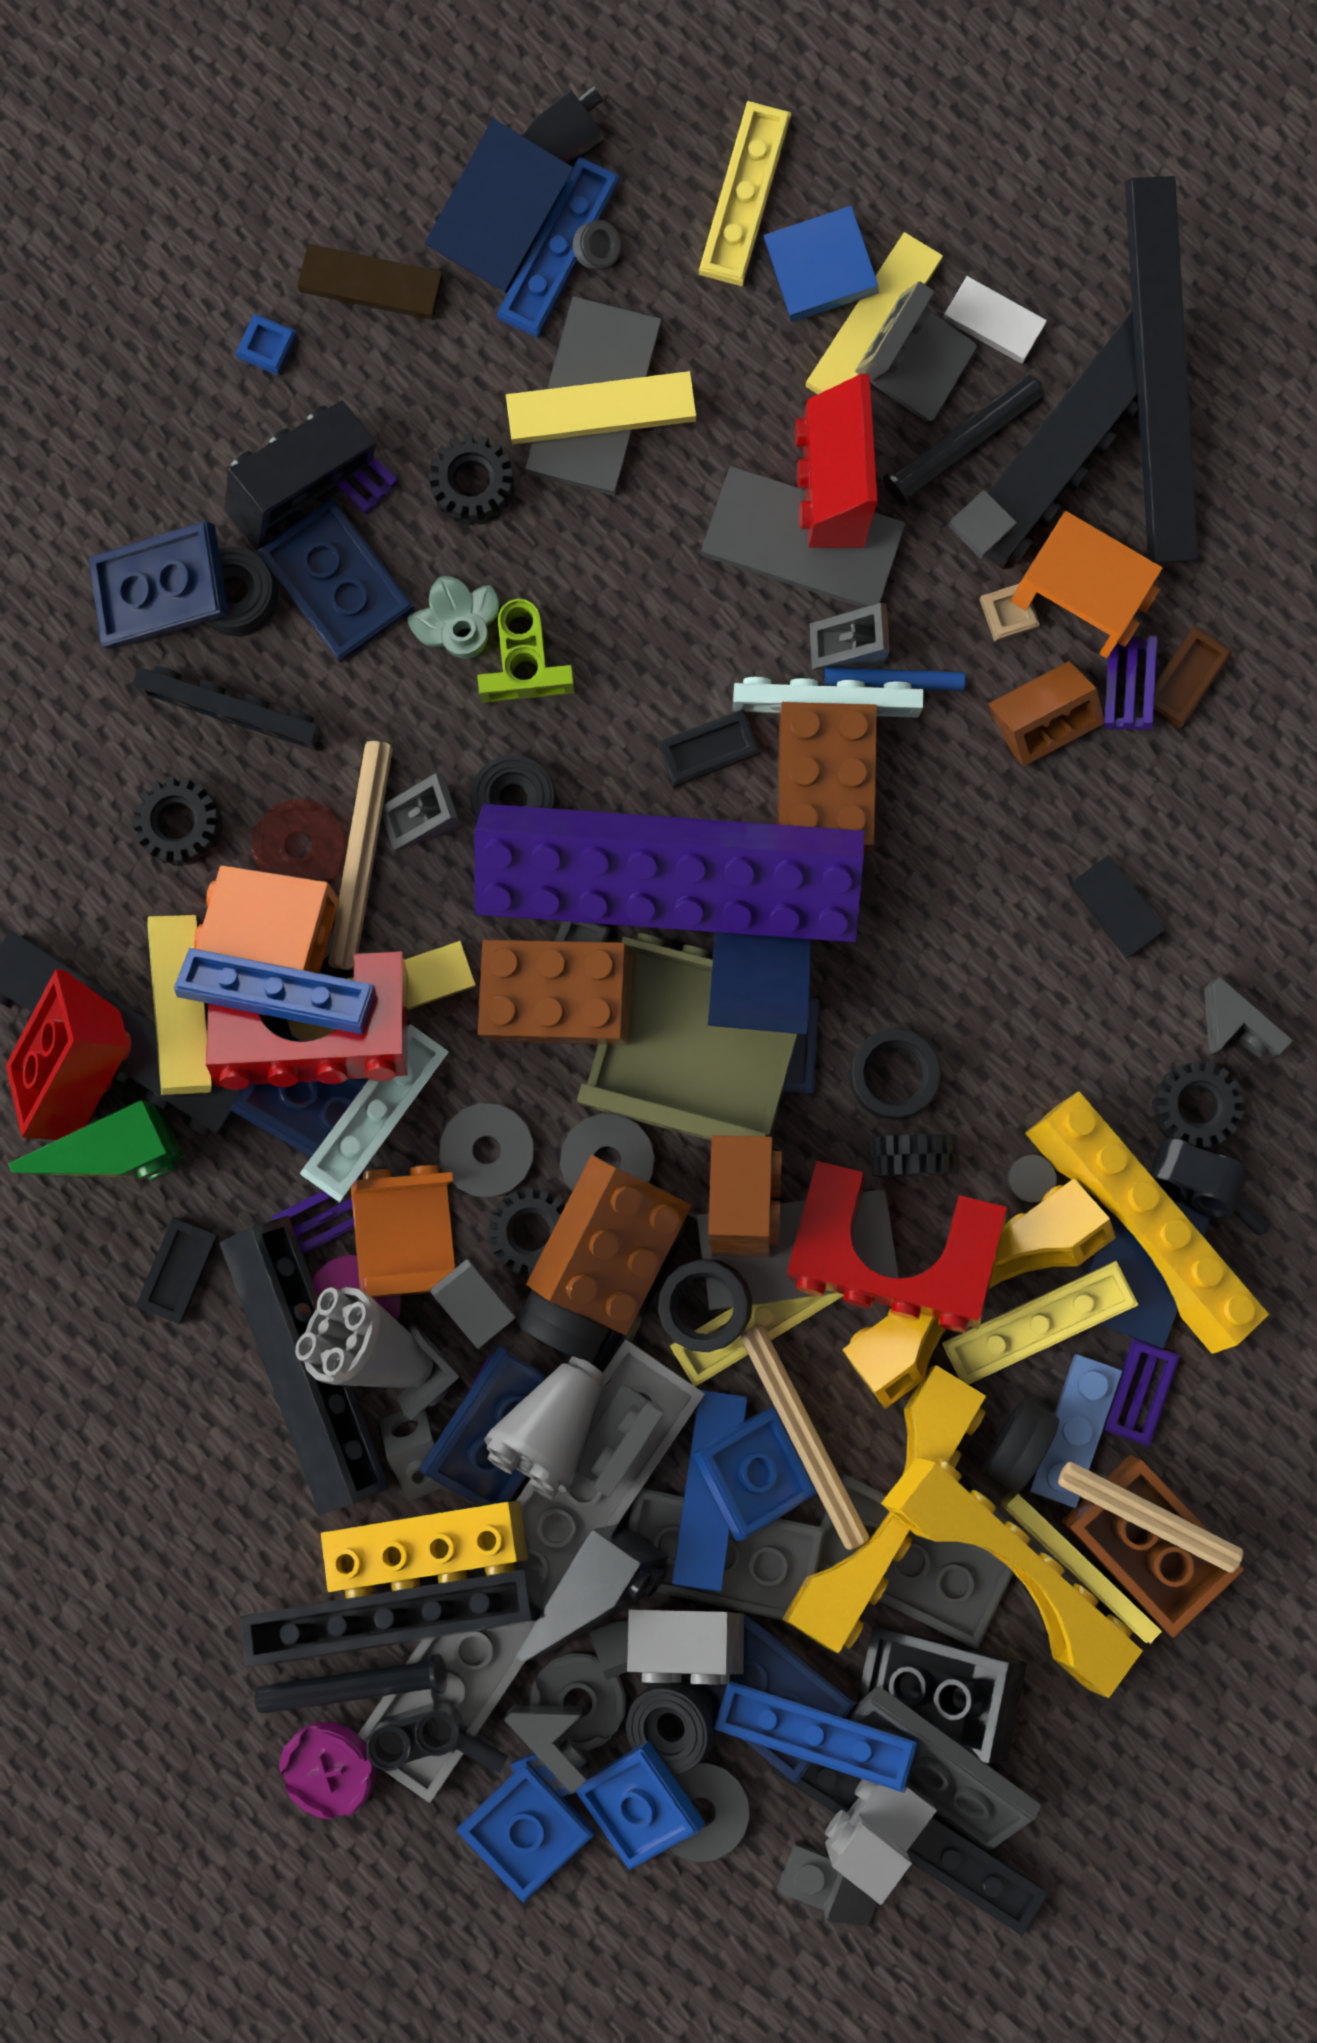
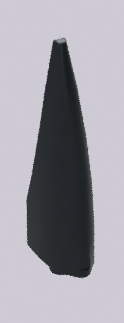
(567, 127)

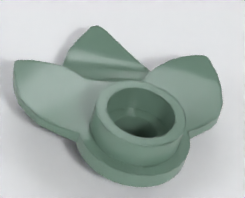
(453, 610)

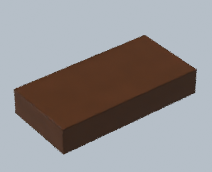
(1188, 676)

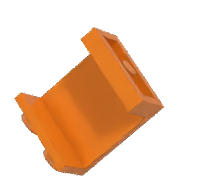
(1091, 579)
(268, 918)
(402, 1231)

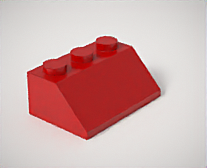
(837, 465)
(65, 1059)

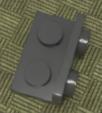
(617, 1439)

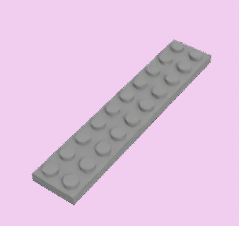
(484, 1661)

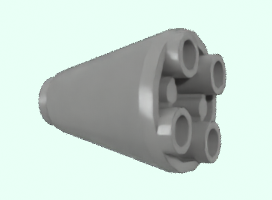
(360, 1344)
(549, 1428)

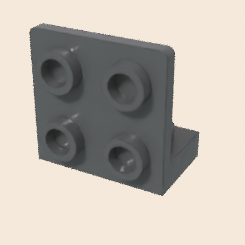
(916, 355)

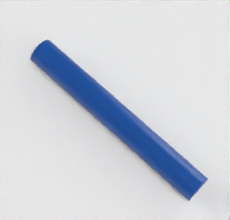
(878, 677)

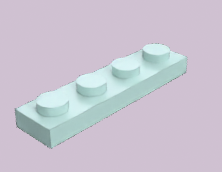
(893, 700)
(371, 1119)

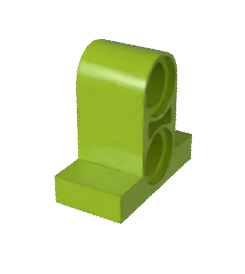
(520, 649)

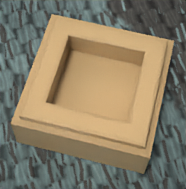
(1005, 617)

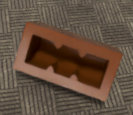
(1047, 712)

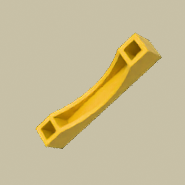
(1055, 1233)
(1202, 1284)
(834, 1598)
(1081, 1638)

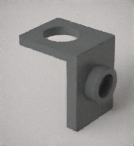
(443, 1374)
(409, 1453)

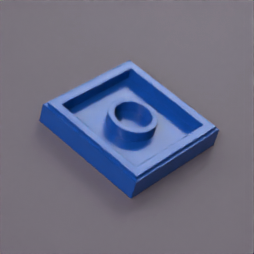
(821, 264)
(754, 1473)
(639, 1805)
(525, 1831)

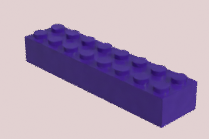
(668, 872)

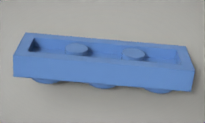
(1081, 1417)

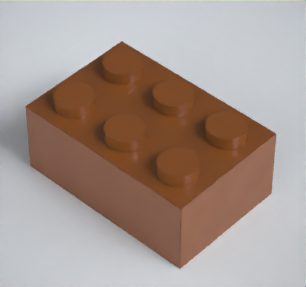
(827, 766)
(555, 992)
(741, 1188)
(608, 1245)
(1153, 1571)

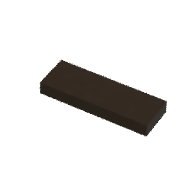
(370, 282)

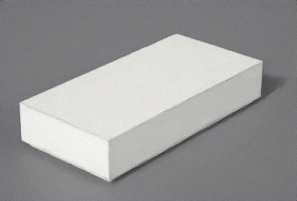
(994, 319)

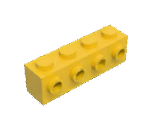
(424, 1547)

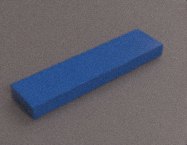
(552, 254)
(275, 990)
(702, 1525)
(816, 1736)

